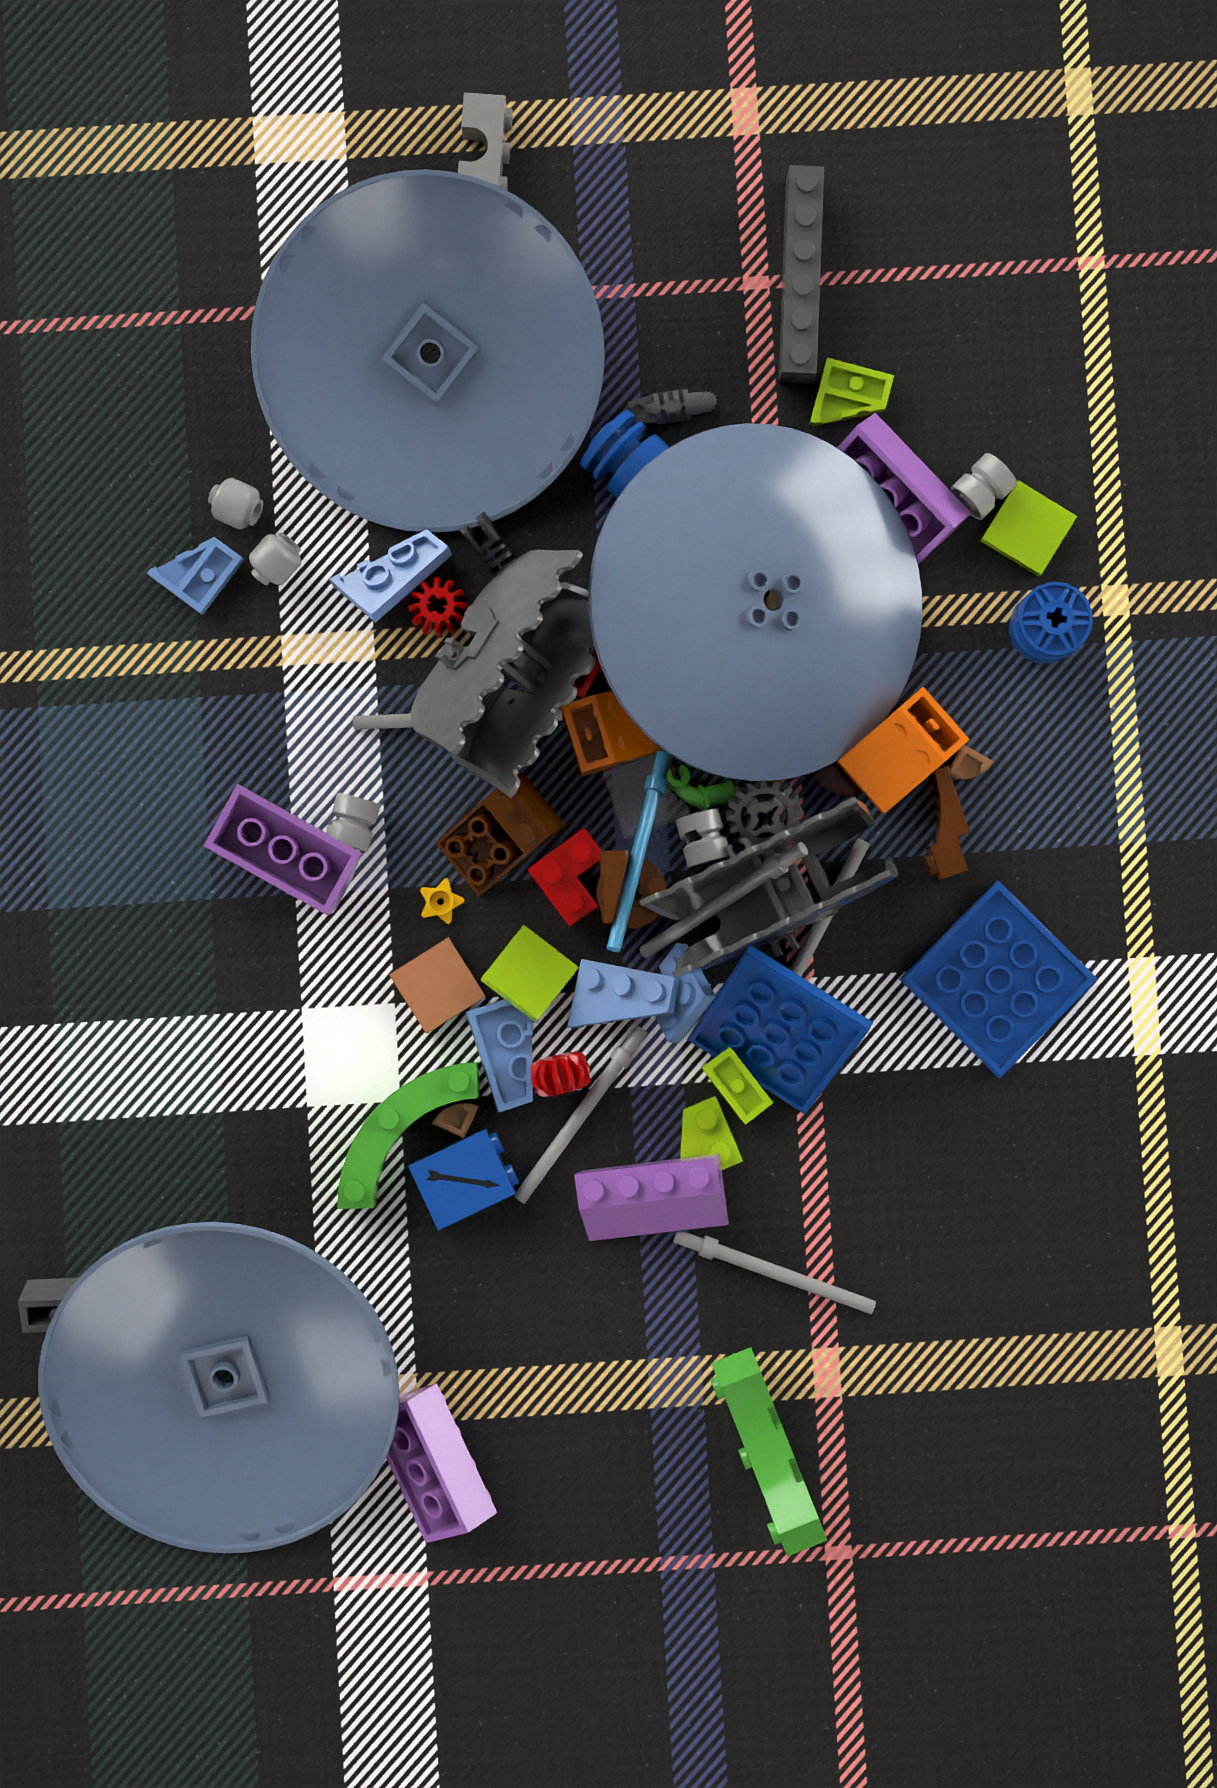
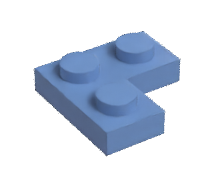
(691, 1000)

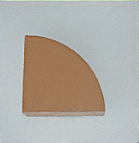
(968, 764)
(456, 1118)

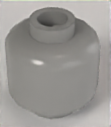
(235, 503)
(275, 559)

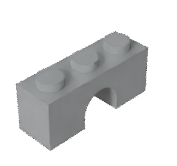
(485, 120)

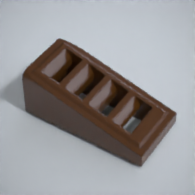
(612, 873)

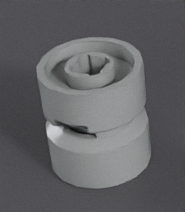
(988, 481)
(353, 820)
(702, 837)

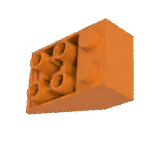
(604, 734)
(903, 750)

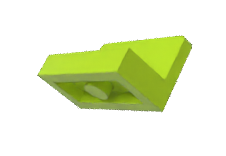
(737, 1085)

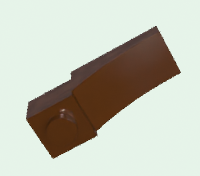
(945, 854)

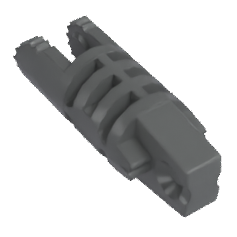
(671, 406)

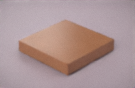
(437, 985)

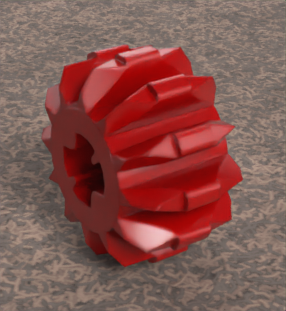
(442, 595)
(560, 1074)

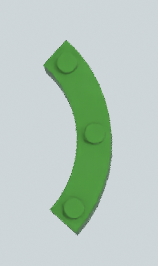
(390, 1119)
(768, 1452)

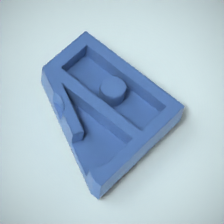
(199, 573)

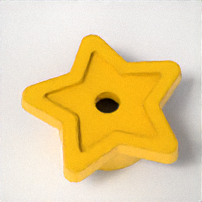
(431, 897)

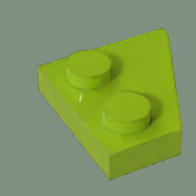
(849, 392)
(708, 1133)

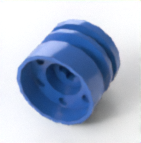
(620, 452)
(1032, 631)

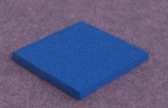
(998, 979)
(780, 1029)

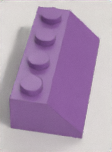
(917, 494)
(283, 850)
(652, 1197)
(436, 1468)

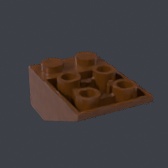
(499, 835)

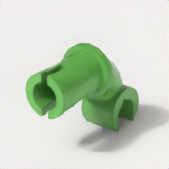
(699, 796)

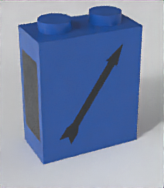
(464, 1178)

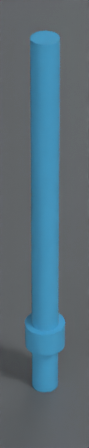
(654, 789)

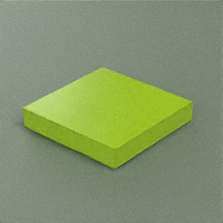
(1028, 528)
(529, 973)

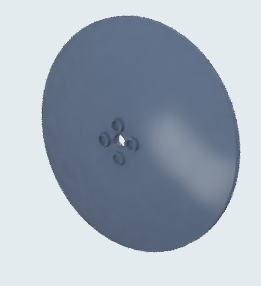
(345, 332)
(686, 614)
(206, 1459)

